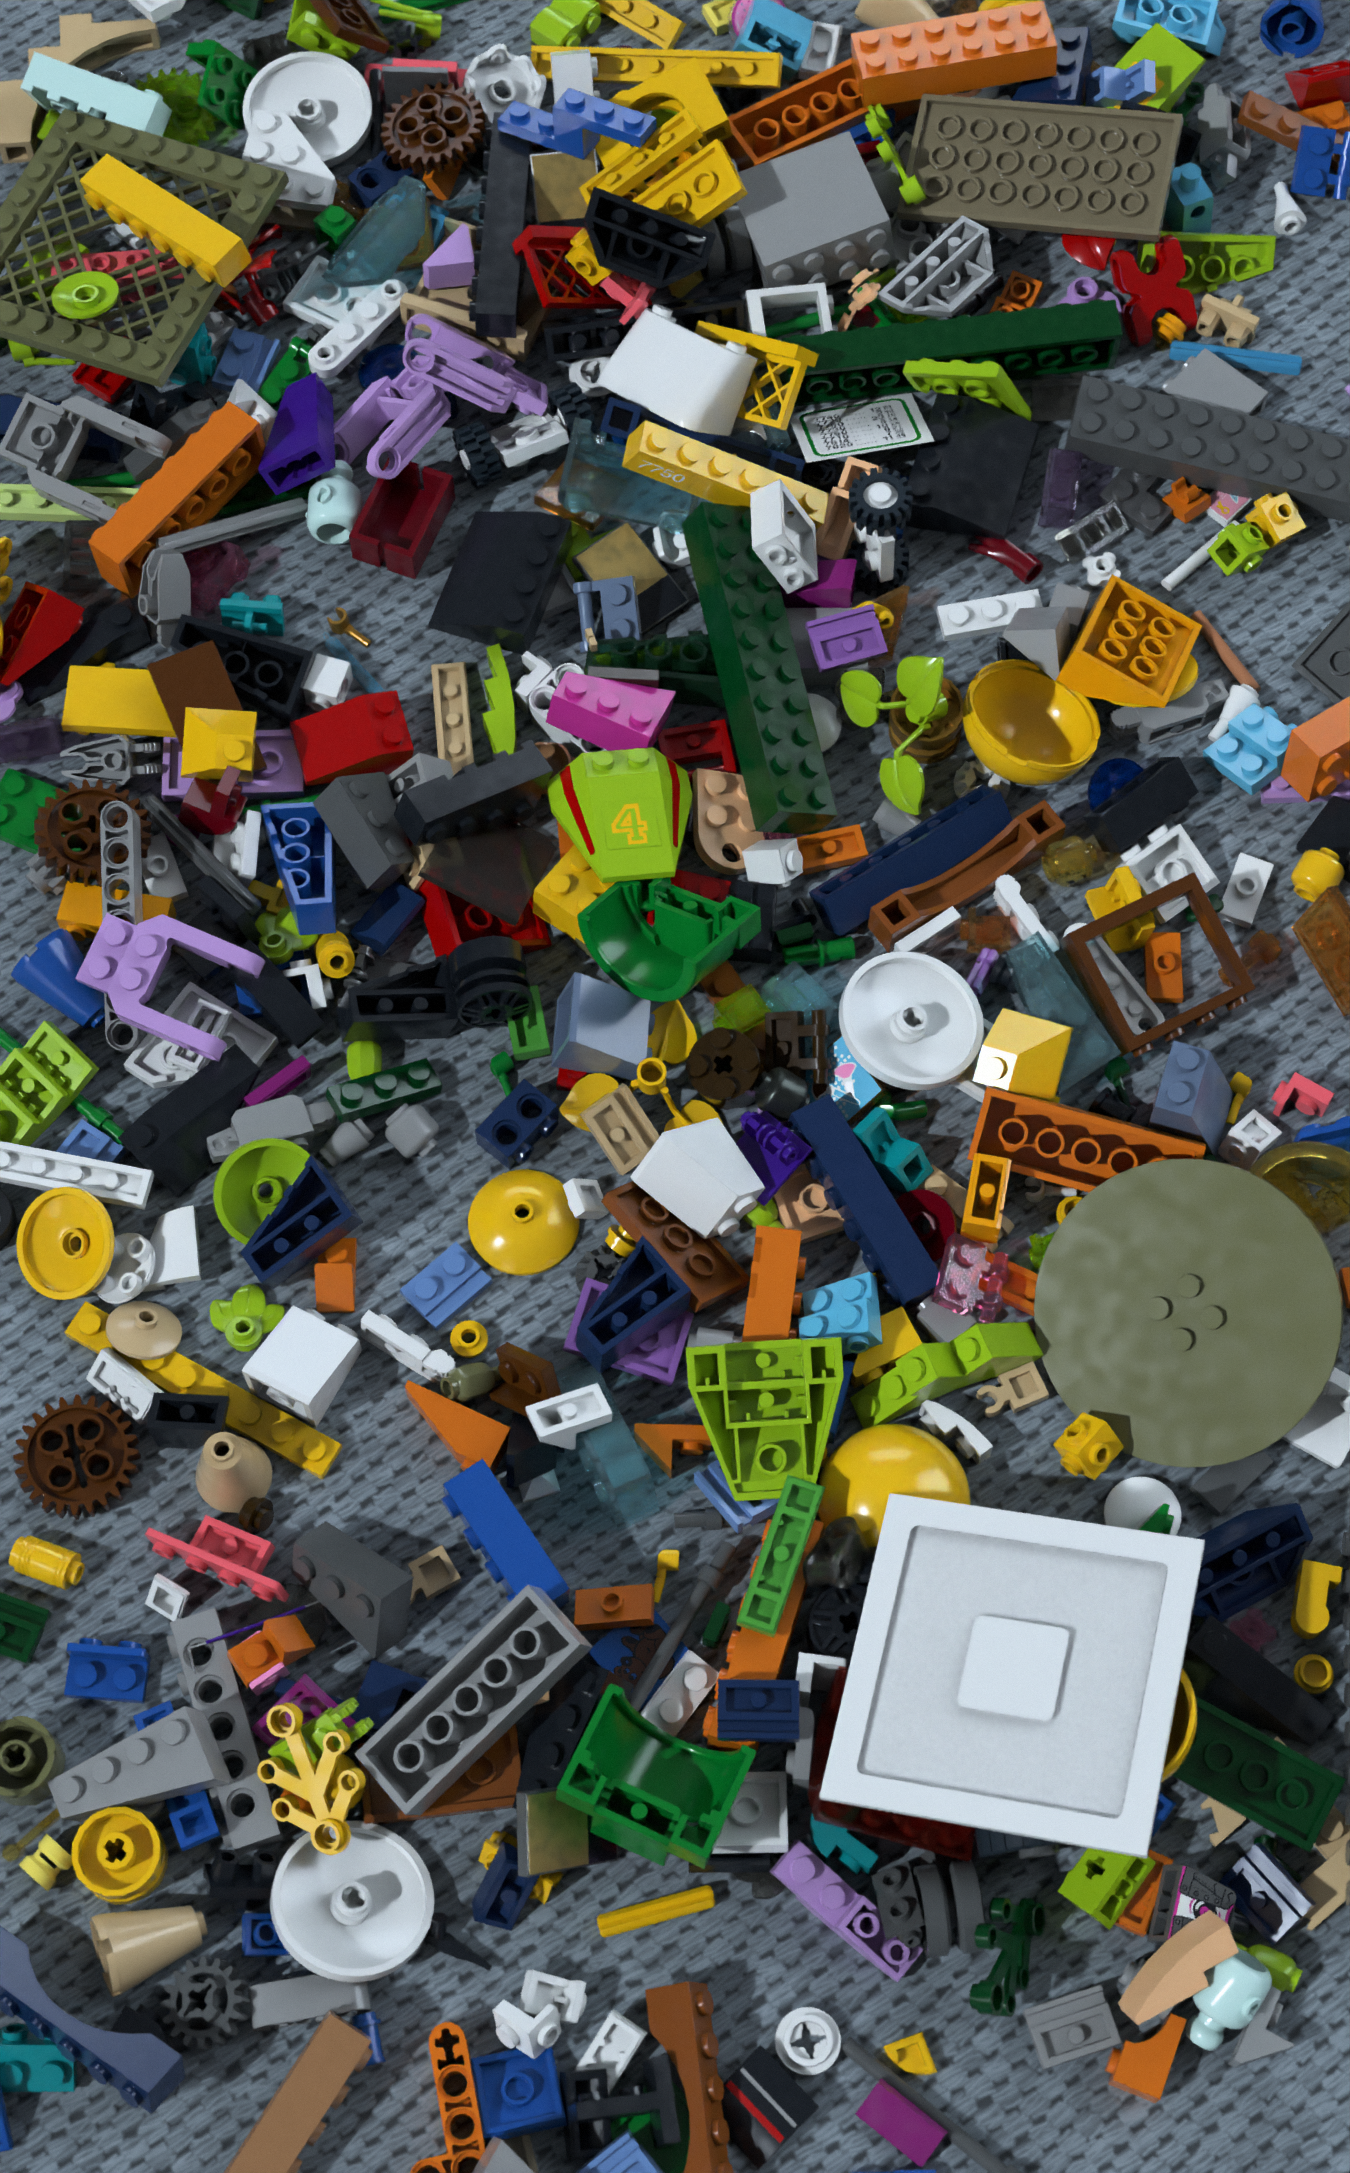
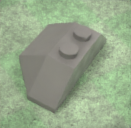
(944, 273)

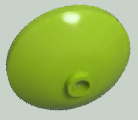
(244, 1172)

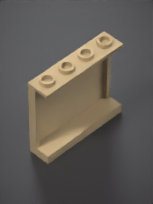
(452, 306)

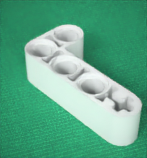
(541, 696)

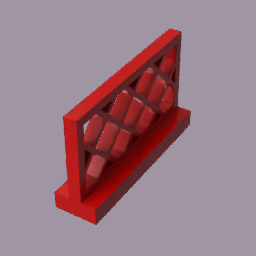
(553, 244)

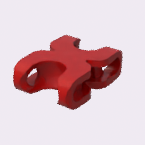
(1153, 290)

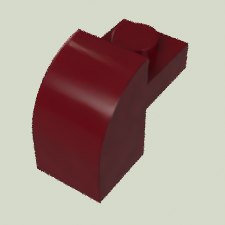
(213, 807)

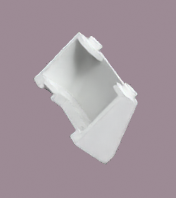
(679, 373)

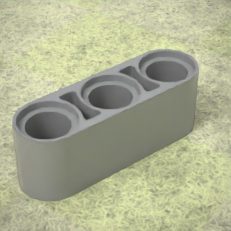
(303, 1998)

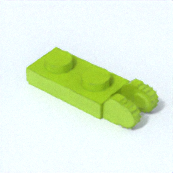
(317, 1728)

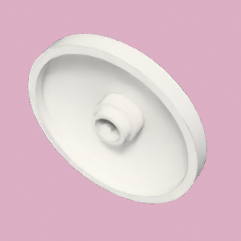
(320, 96)
(911, 1020)
(353, 1910)

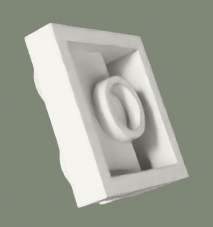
(1165, 860)

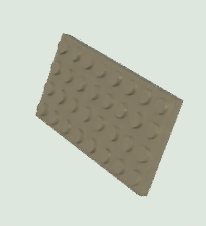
(1043, 166)

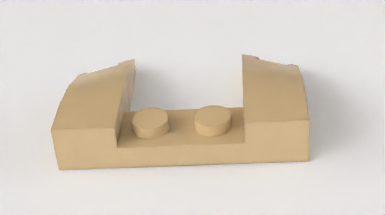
(1326, 1883)

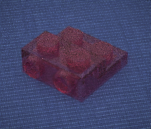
(214, 573)

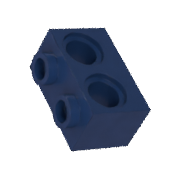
(376, 178)
(509, 1120)

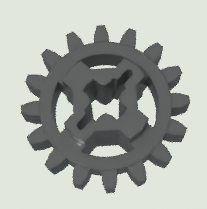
(220, 2007)

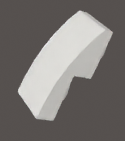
(946, 1423)

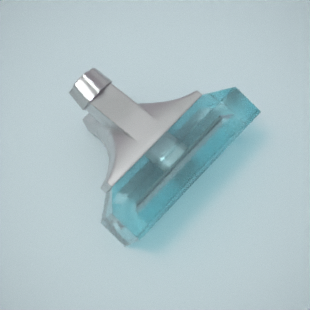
(761, 434)

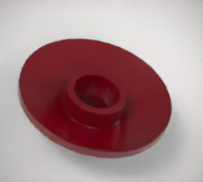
(926, 1204)

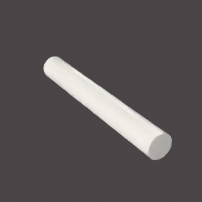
(1190, 564)

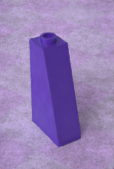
(301, 436)

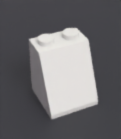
(700, 1178)
(302, 1364)

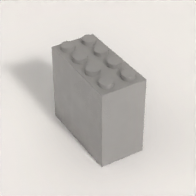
(815, 216)

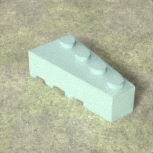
(72, 88)

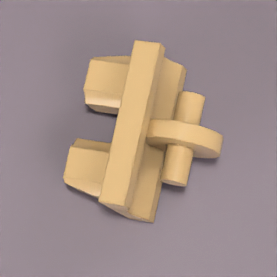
(1228, 317)

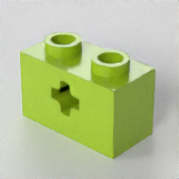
(1105, 1883)

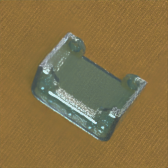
(601, 486)

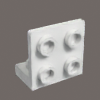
(1327, 1425)

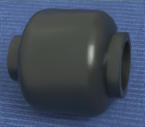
(780, 1093)

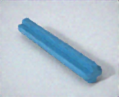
(1240, 357)

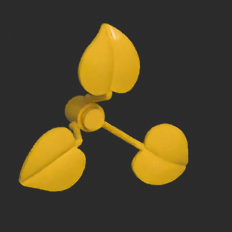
(671, 1042)

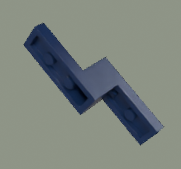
(379, 1694)

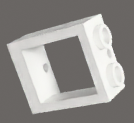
(787, 296)
(782, 539)

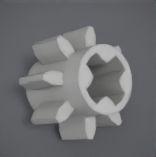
(44, 878)

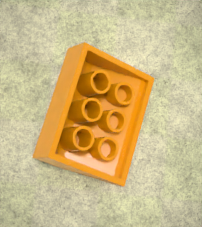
(1129, 648)

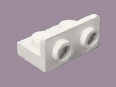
(239, 847)

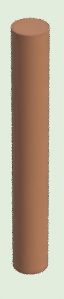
(1224, 651)

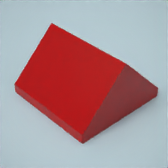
(1320, 84)

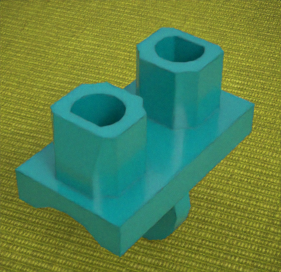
(253, 616)

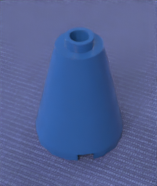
(1292, 27)
(52, 976)

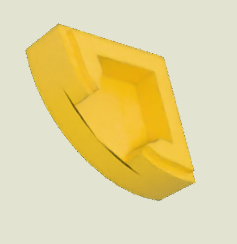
(911, 2055)

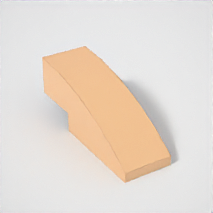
(838, 532)
(1178, 1967)

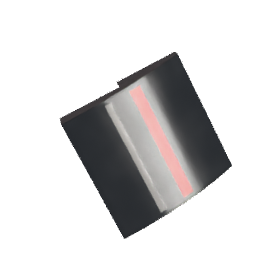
(763, 2107)

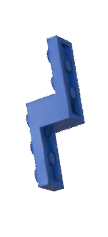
(577, 123)

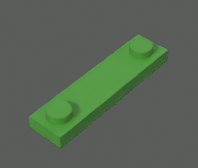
(780, 1556)

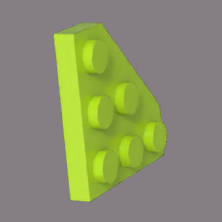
(980, 381)

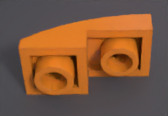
(1018, 293)

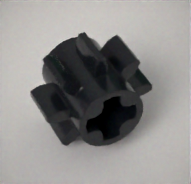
(400, 38)

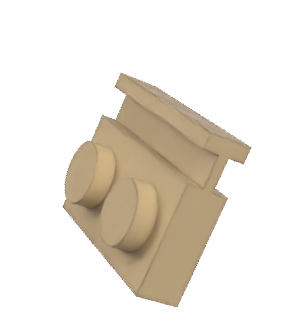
(621, 1128)

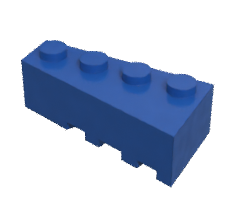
(305, 863)
(501, 1534)

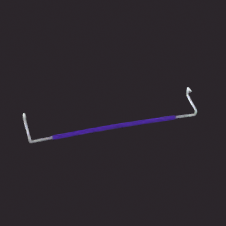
(250, 1627)

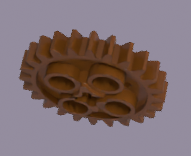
(433, 128)
(84, 833)
(110, 1446)

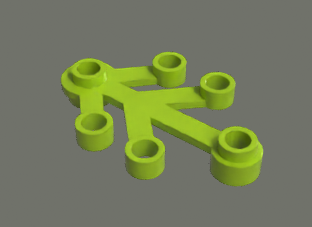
(877, 124)

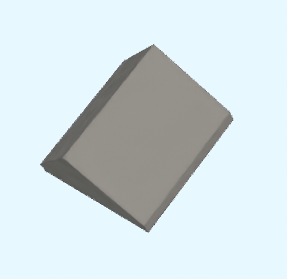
(1041, 636)

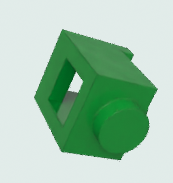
(335, 224)

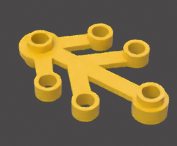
(312, 1783)

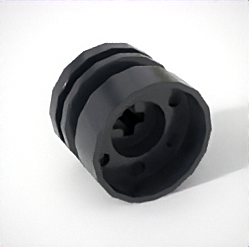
(490, 981)
(827, 1618)

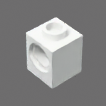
(327, 682)

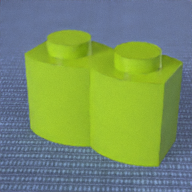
(565, 22)

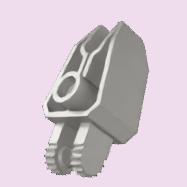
(164, 593)
(117, 760)

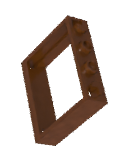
(1100, 994)

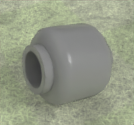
(412, 1130)

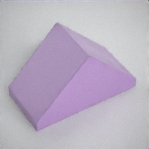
(451, 263)

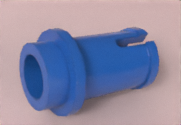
(369, 2025)

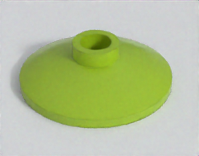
(85, 295)

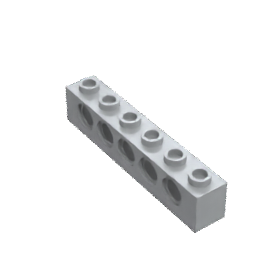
(259, 1827)

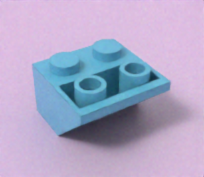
(775, 29)

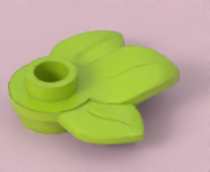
(281, 936)
(245, 1311)

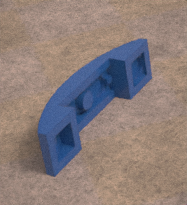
(189, 1814)

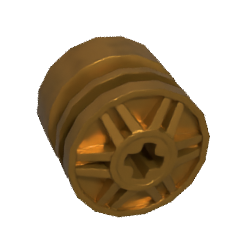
(940, 740)

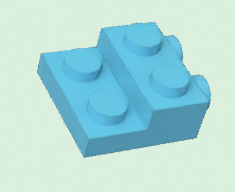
(1251, 749)
(845, 1311)

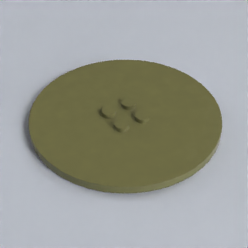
(1189, 1311)

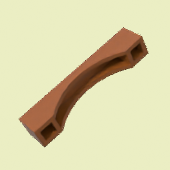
(1007, 853)
(683, 2025)

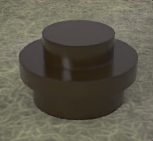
(256, 1515)

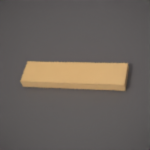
(452, 714)

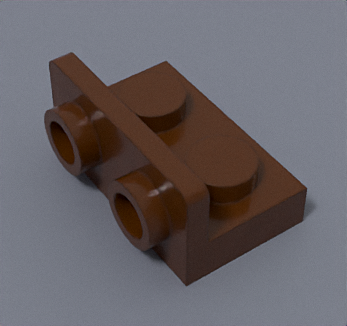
(525, 1377)

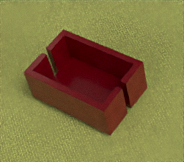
(402, 519)

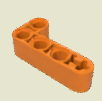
(454, 2107)

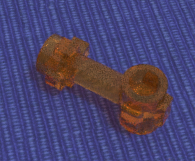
(1263, 947)

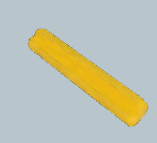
(656, 1911)

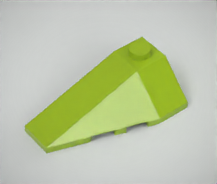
(1214, 257)

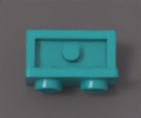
(196, 361)
(33, 2063)

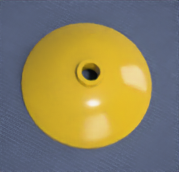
(50, 1243)
(526, 1243)

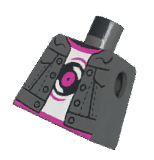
(1187, 1895)

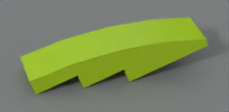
(501, 721)

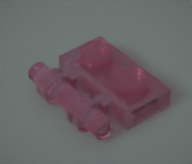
(960, 1276)

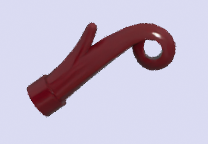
(1024, 565)

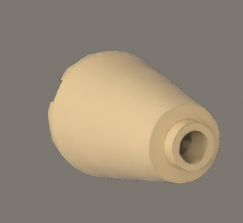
(893, 12)
(232, 1472)
(143, 1942)

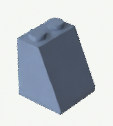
(601, 1028)
(1192, 1097)

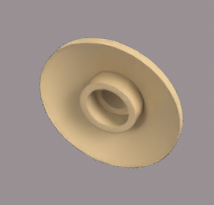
(143, 1330)

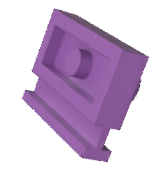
(846, 638)

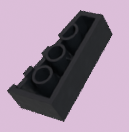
(259, 668)
(475, 797)
(562, 1723)

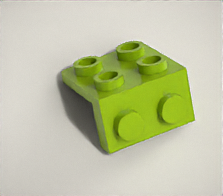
(312, 33)

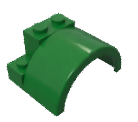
(681, 947)
(651, 1786)

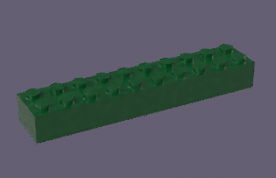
(1023, 342)
(758, 674)

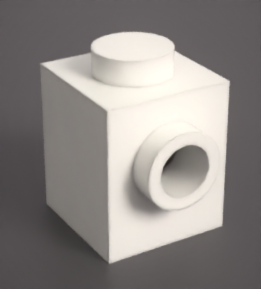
(773, 862)

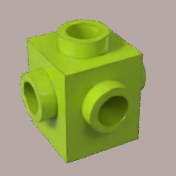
(1239, 548)

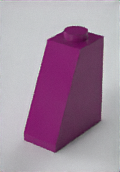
(831, 590)

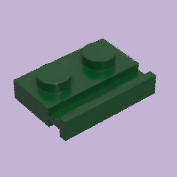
(20, 1628)

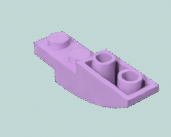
(842, 1910)

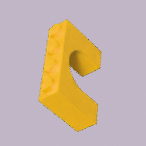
(672, 90)

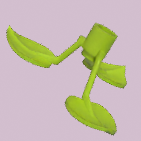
(921, 682)

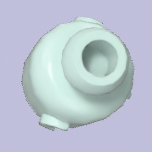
(334, 505)
(1231, 1999)

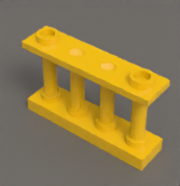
(639, 163)

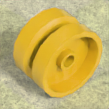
(96, 1851)

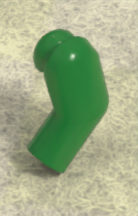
(904, 1110)

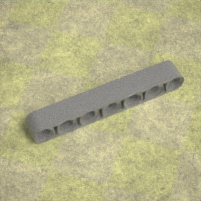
(128, 908)

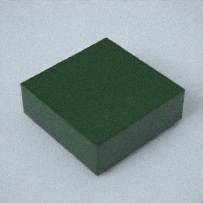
(793, 936)
(717, 1625)

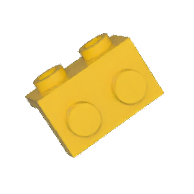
(1120, 891)

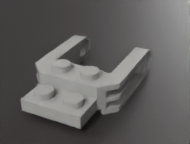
(51, 437)

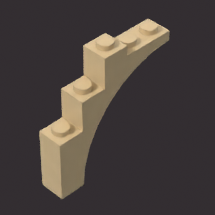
(82, 46)

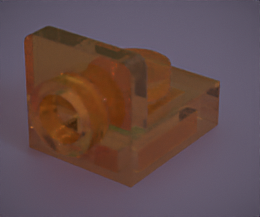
(985, 932)

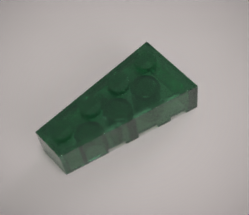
(683, 664)

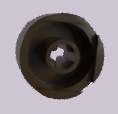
(721, 1049)

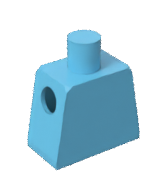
(1189, 201)

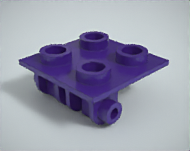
(771, 1151)

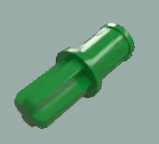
(820, 952)

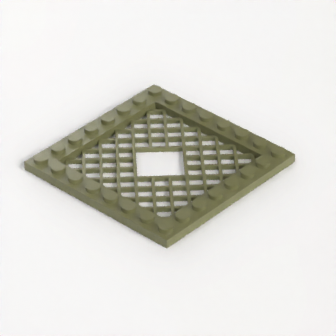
(154, 356)

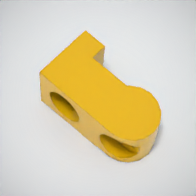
(1309, 1607)

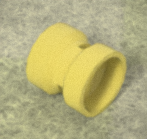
(40, 1869)

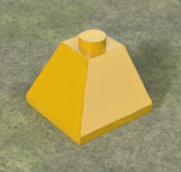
(217, 740)
(1024, 1054)

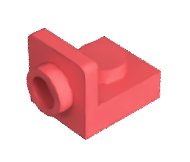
(1306, 1095)

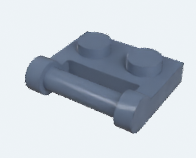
(618, 608)

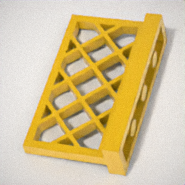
(771, 352)

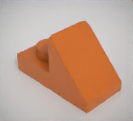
(336, 1277)
(661, 1439)
(279, 1641)

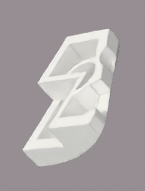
(175, 1249)

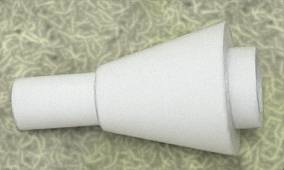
(1288, 216)
(1239, 699)

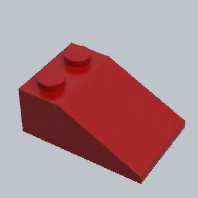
(35, 629)
(353, 738)

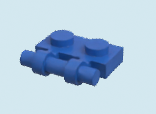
(1314, 162)

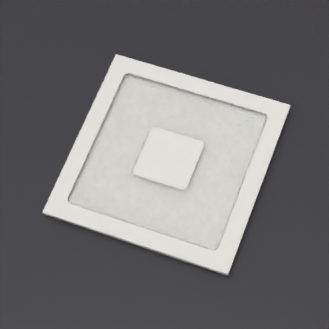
(1015, 1674)

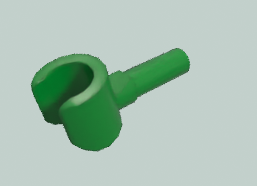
(499, 1067)

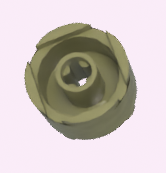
(44, 1760)

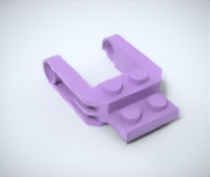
(455, 372)
(417, 413)
(128, 964)

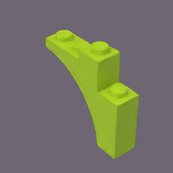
(944, 1367)

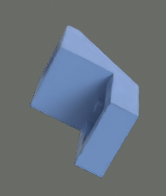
(1112, 85)

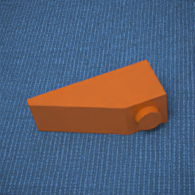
(461, 1429)

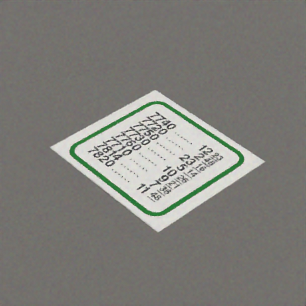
(860, 427)

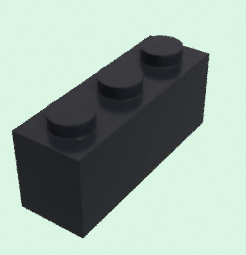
(1141, 805)

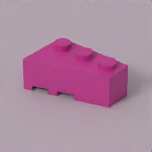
(609, 711)

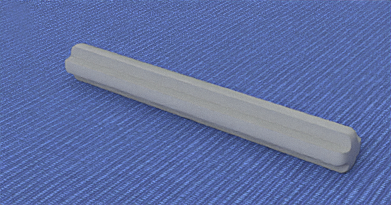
(234, 526)

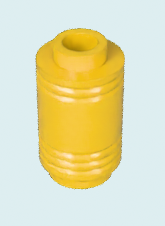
(334, 954)
(46, 1562)

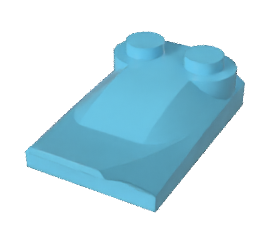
(1189, 20)

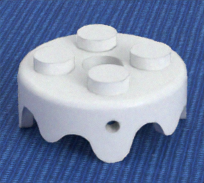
(508, 71)

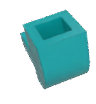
(896, 1159)
(830, 1838)

